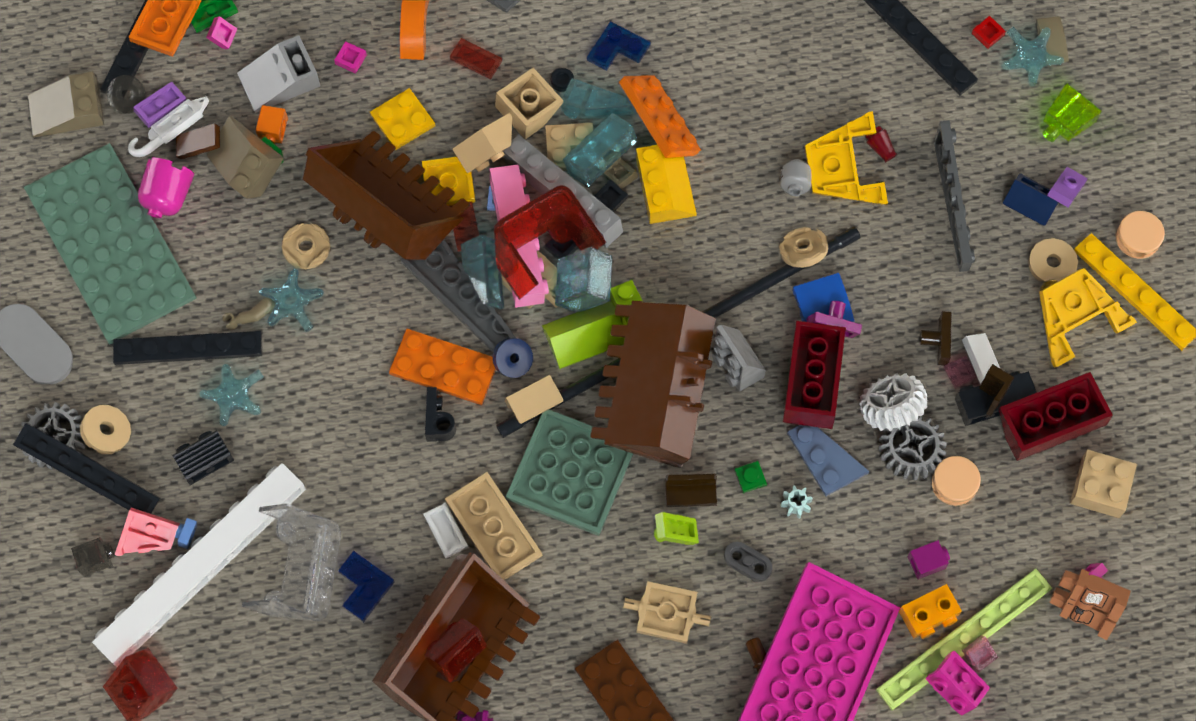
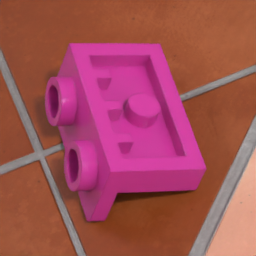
(958, 683)

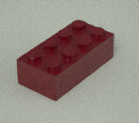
(814, 375)

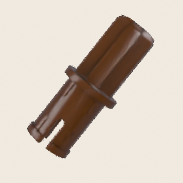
(756, 652)

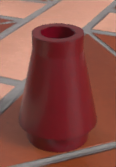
(881, 144)

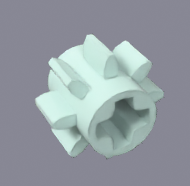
(791, 506)

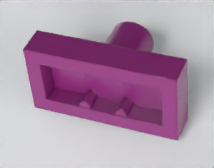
(835, 318)

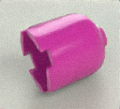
(164, 187)

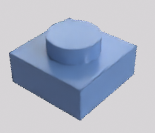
(185, 533)

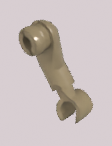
(260, 310)

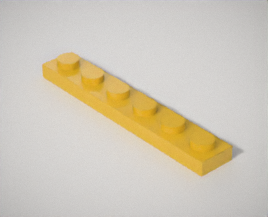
(1136, 291)

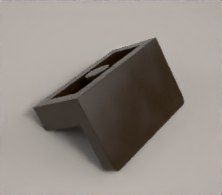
(996, 385)
(691, 490)

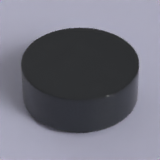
(561, 78)

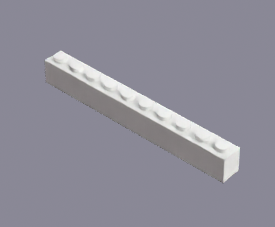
(197, 566)

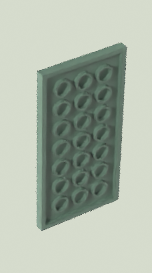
(109, 243)

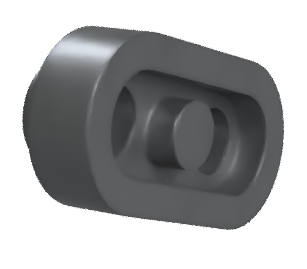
(749, 560)

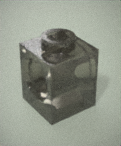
(93, 556)

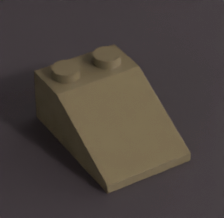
(66, 105)
(244, 159)

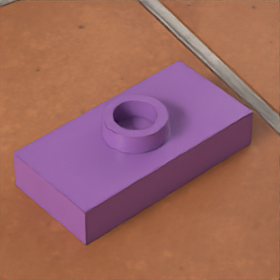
(159, 104)
(1067, 187)

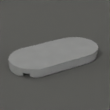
(34, 345)

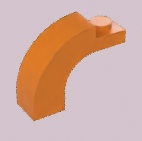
(413, 29)

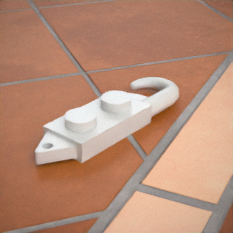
(171, 126)

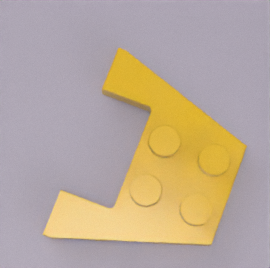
(835, 165)
(1073, 303)

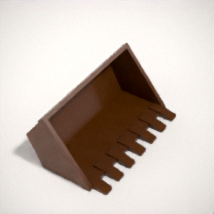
(383, 196)
(656, 381)
(466, 592)

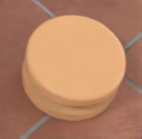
(1140, 234)
(955, 480)

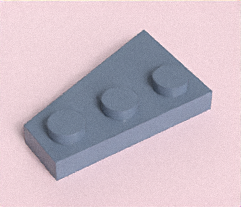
(825, 459)

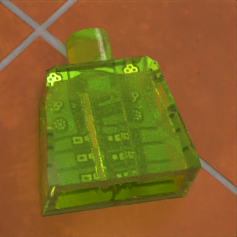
(1069, 115)

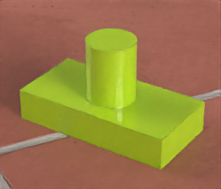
(676, 529)

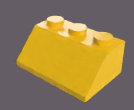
(664, 185)

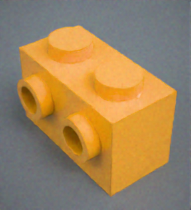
(930, 612)

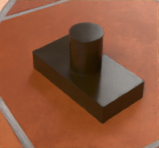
(940, 338)

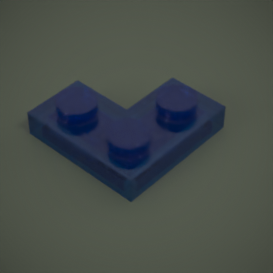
(614, 41)
(370, 582)

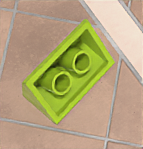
(582, 334)

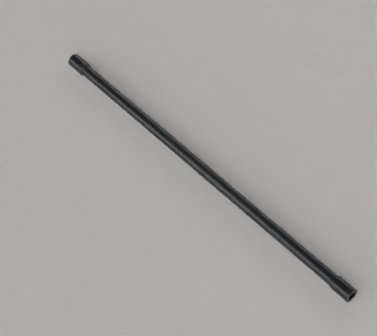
(838, 242)

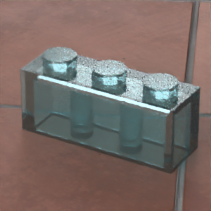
(600, 149)

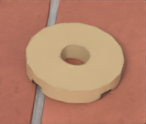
(1052, 248)
(312, 257)
(797, 257)
(108, 416)

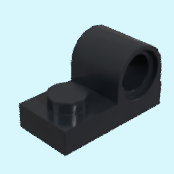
(435, 418)

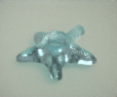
(1031, 54)
(291, 301)
(233, 394)

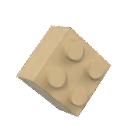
(1103, 483)

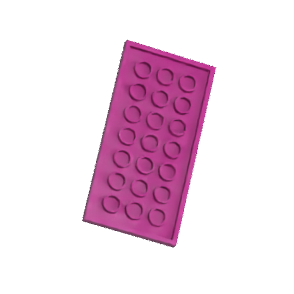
(821, 652)

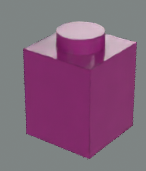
(928, 559)

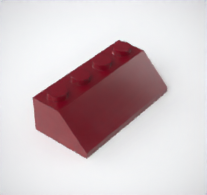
(1054, 416)

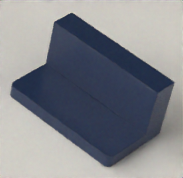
(1030, 199)

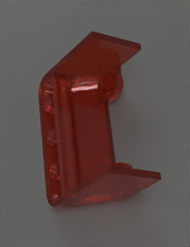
(554, 212)

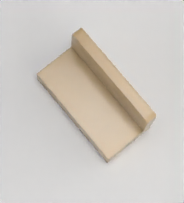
(534, 399)

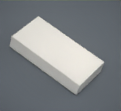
(980, 354)
(445, 530)

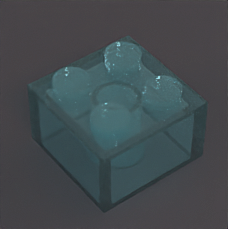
(583, 280)

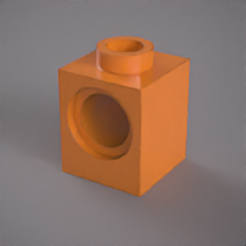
(272, 123)

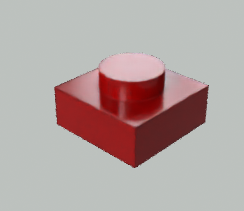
(988, 32)

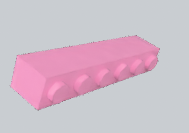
(508, 196)

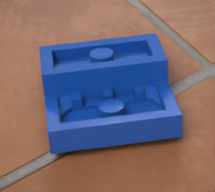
(818, 294)

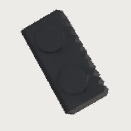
(202, 457)

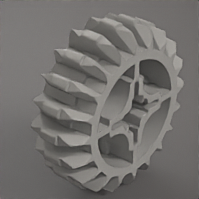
(53, 415)
(918, 465)

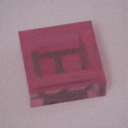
(960, 372)
(980, 653)

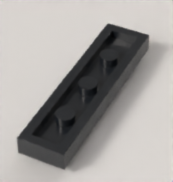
(610, 196)

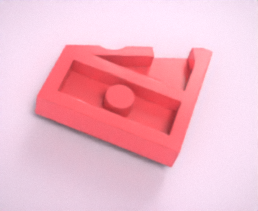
(146, 533)

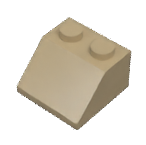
(529, 102)
(485, 145)

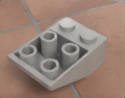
(279, 74)
(737, 358)

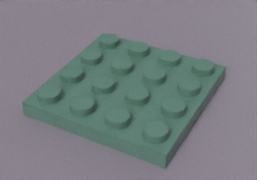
(569, 473)

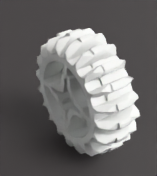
(893, 402)

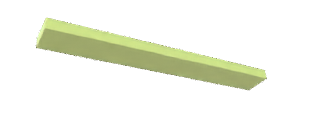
(984, 623)

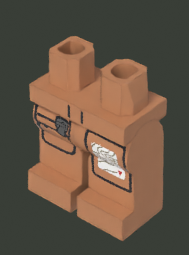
(1090, 601)

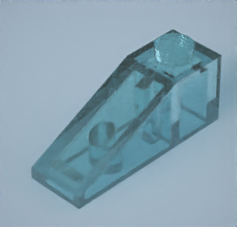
(593, 102)
(481, 268)

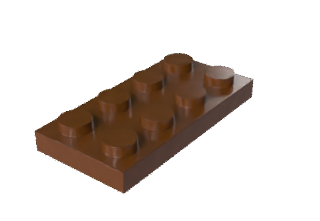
(620, 687)

